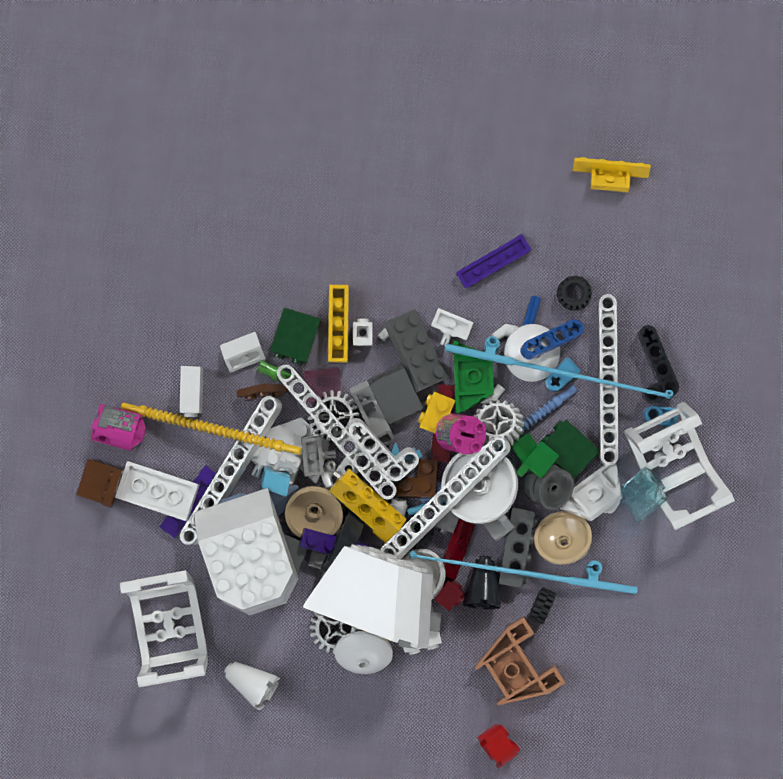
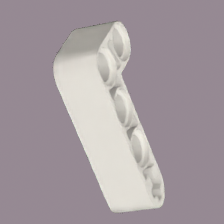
(378, 447)

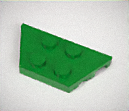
(472, 380)

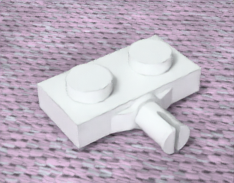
(451, 325)
(265, 457)

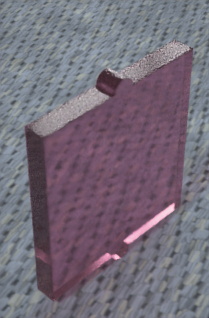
(322, 381)

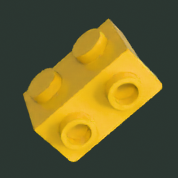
(437, 408)

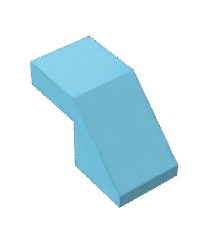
(275, 481)

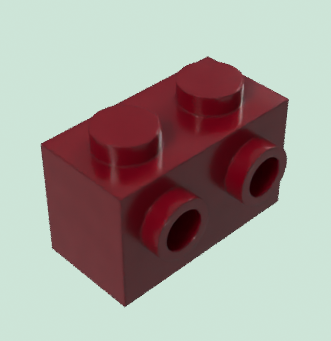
(450, 594)

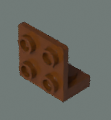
(100, 482)

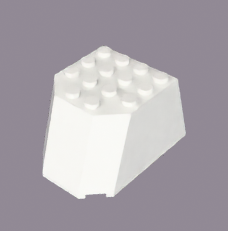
(246, 553)
(376, 595)

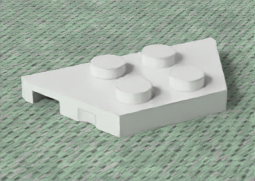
(291, 434)
(595, 493)

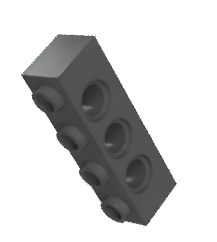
(530, 520)

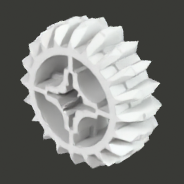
(332, 398)
(511, 427)
(325, 641)

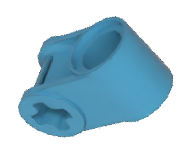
(567, 365)
(660, 411)

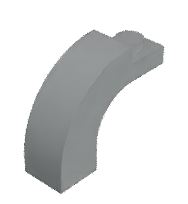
(372, 413)

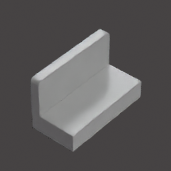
(499, 527)

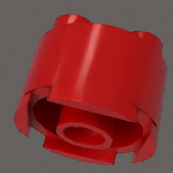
(497, 745)

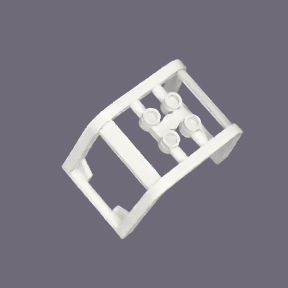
(662, 441)
(186, 583)

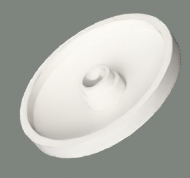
(490, 496)

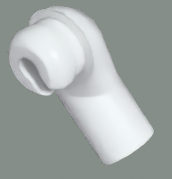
(504, 330)
(328, 469)

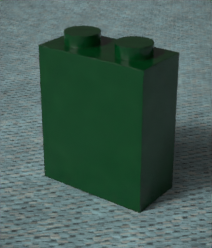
(295, 336)
(572, 447)

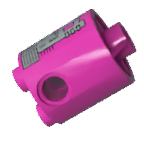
(118, 427)
(461, 433)

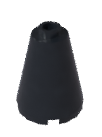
(483, 587)

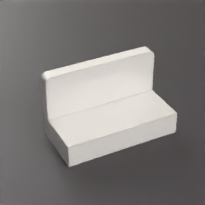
(242, 352)

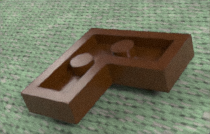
(262, 390)
(424, 485)

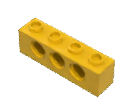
(338, 323)
(367, 505)

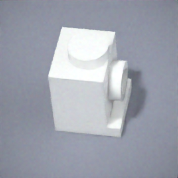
(359, 340)
(289, 464)
(341, 468)

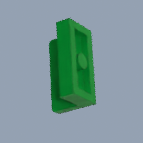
(524, 447)
(539, 461)

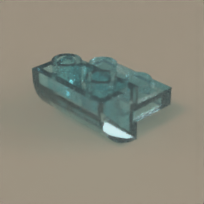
(643, 493)

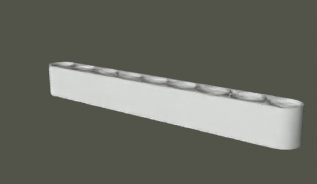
(611, 371)
(328, 426)
(232, 460)
(453, 497)

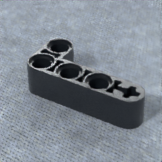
(655, 362)
(347, 535)

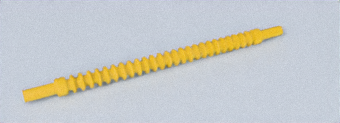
(278, 445)

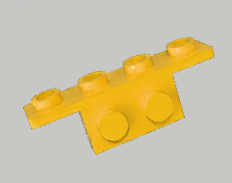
(611, 174)

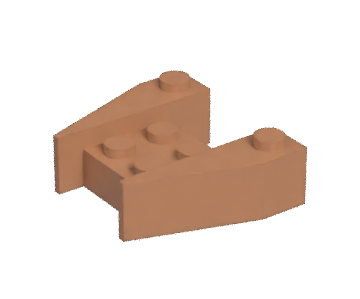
(513, 669)

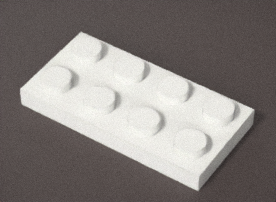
(157, 491)

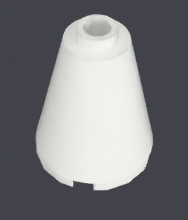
(252, 683)

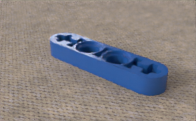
(551, 337)

